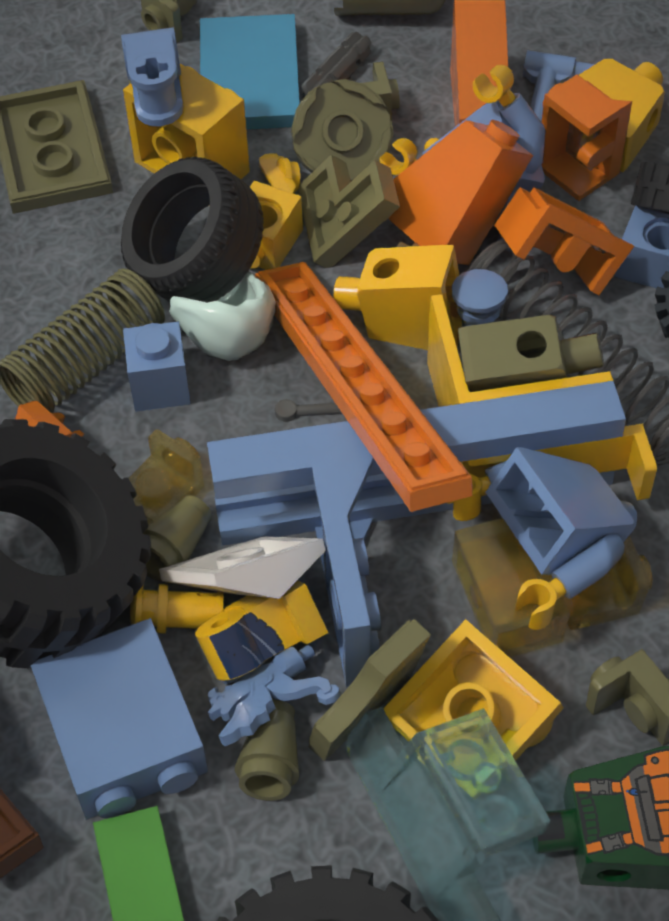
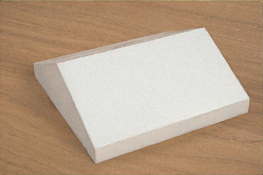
(252, 568)

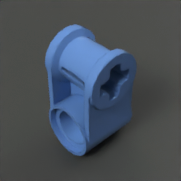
(154, 75)

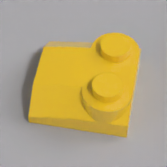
(470, 676)

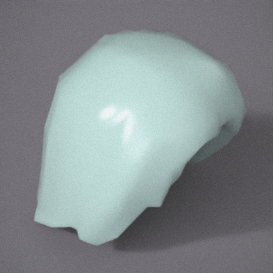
(231, 324)

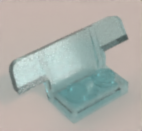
(447, 804)

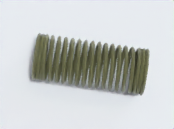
(27, 384)

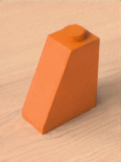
(476, 48)
(460, 187)

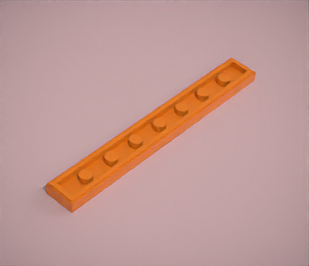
(366, 391)

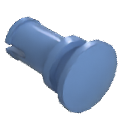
(479, 296)

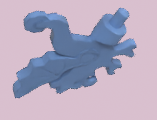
(250, 700)

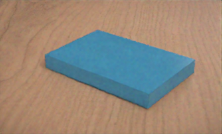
(256, 62)

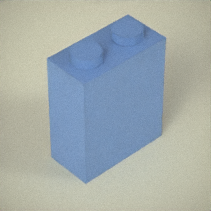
(120, 720)

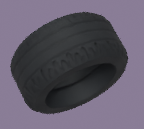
(163, 211)

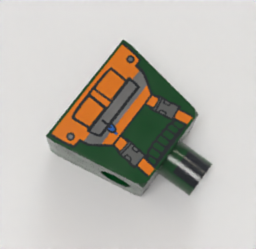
(616, 822)

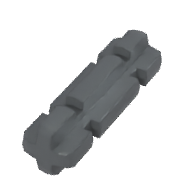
(340, 62)

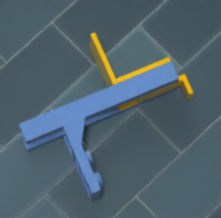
(333, 486)

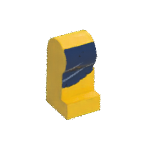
(257, 630)

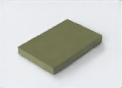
(51, 147)

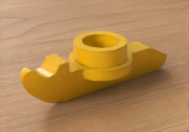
(280, 172)

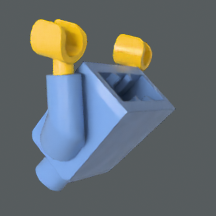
(499, 106)
(561, 518)

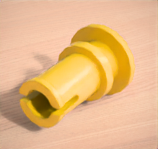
(175, 608)

